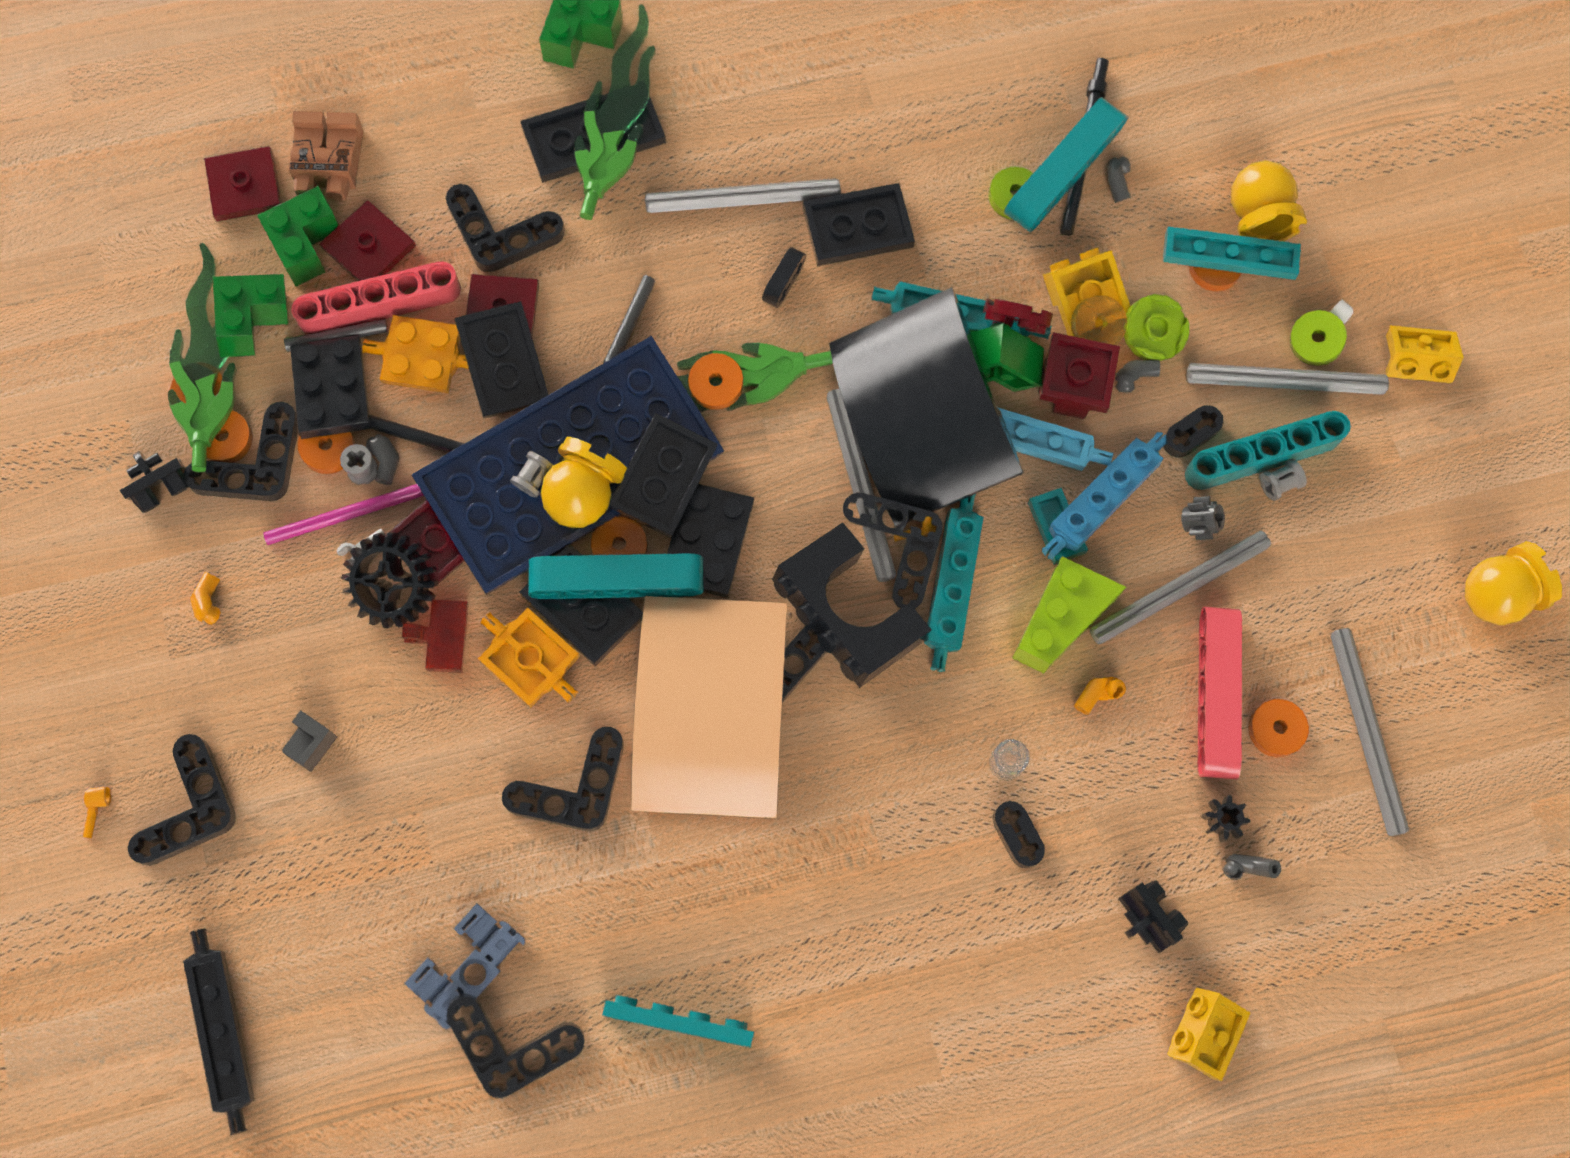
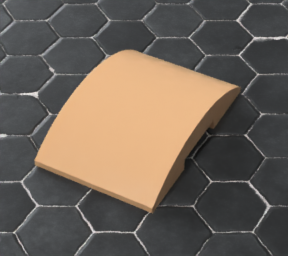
(708, 707)

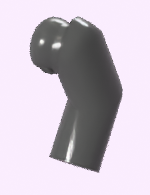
(1116, 179)
(1133, 370)
(386, 455)
(1238, 864)

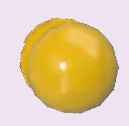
(1266, 202)
(578, 487)
(1512, 585)

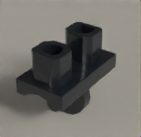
(140, 490)
(1150, 919)

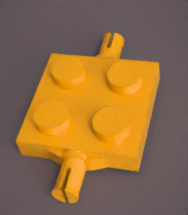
(419, 354)
(529, 657)

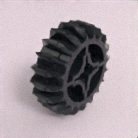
(385, 607)

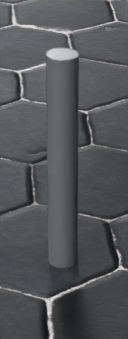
(631, 317)
(362, 330)

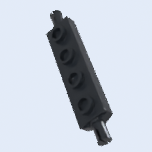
(218, 1031)

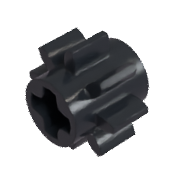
(1218, 811)

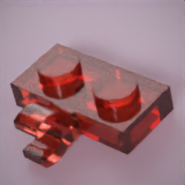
(443, 637)

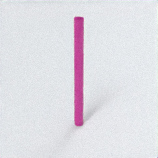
(342, 514)

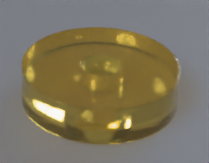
(1109, 311)

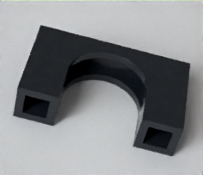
(859, 650)

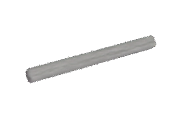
(741, 195)
(1287, 378)
(860, 483)
(1180, 587)
(1369, 732)

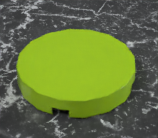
(1156, 328)

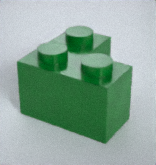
(577, 22)
(295, 228)
(246, 303)
(1009, 357)

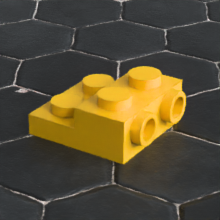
(1090, 277)

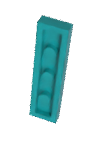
(1232, 253)
(662, 1017)

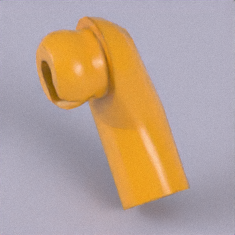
(202, 602)
(1099, 689)

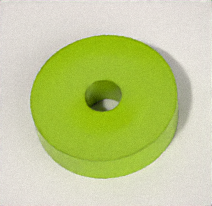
(1003, 183)
(1321, 323)

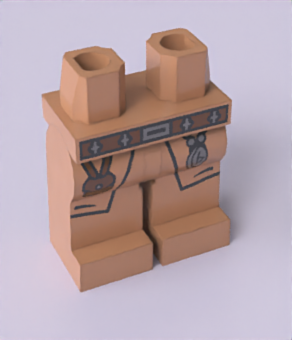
(325, 152)

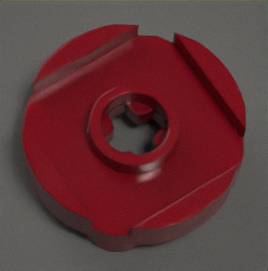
(1009, 312)

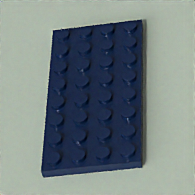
(607, 407)

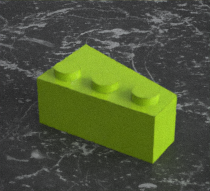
(1064, 612)

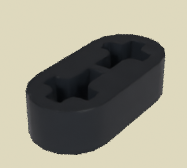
(784, 277)
(1189, 425)
(1026, 830)

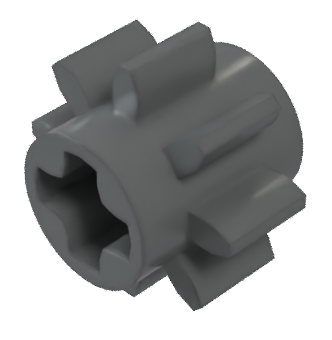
(1203, 518)

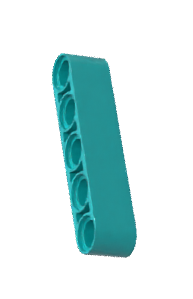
(1065, 164)
(1278, 439)
(615, 576)

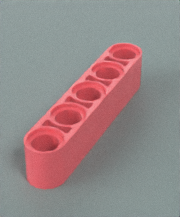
(362, 292)
(1220, 693)

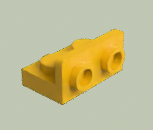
(1423, 354)
(1209, 1033)

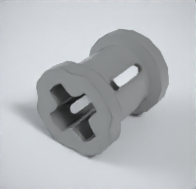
(353, 455)
(532, 474)
(1283, 480)

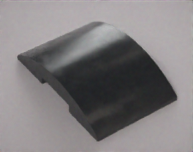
(923, 407)

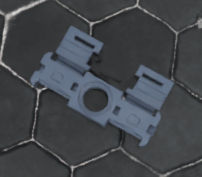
(494, 947)

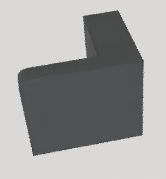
(308, 742)

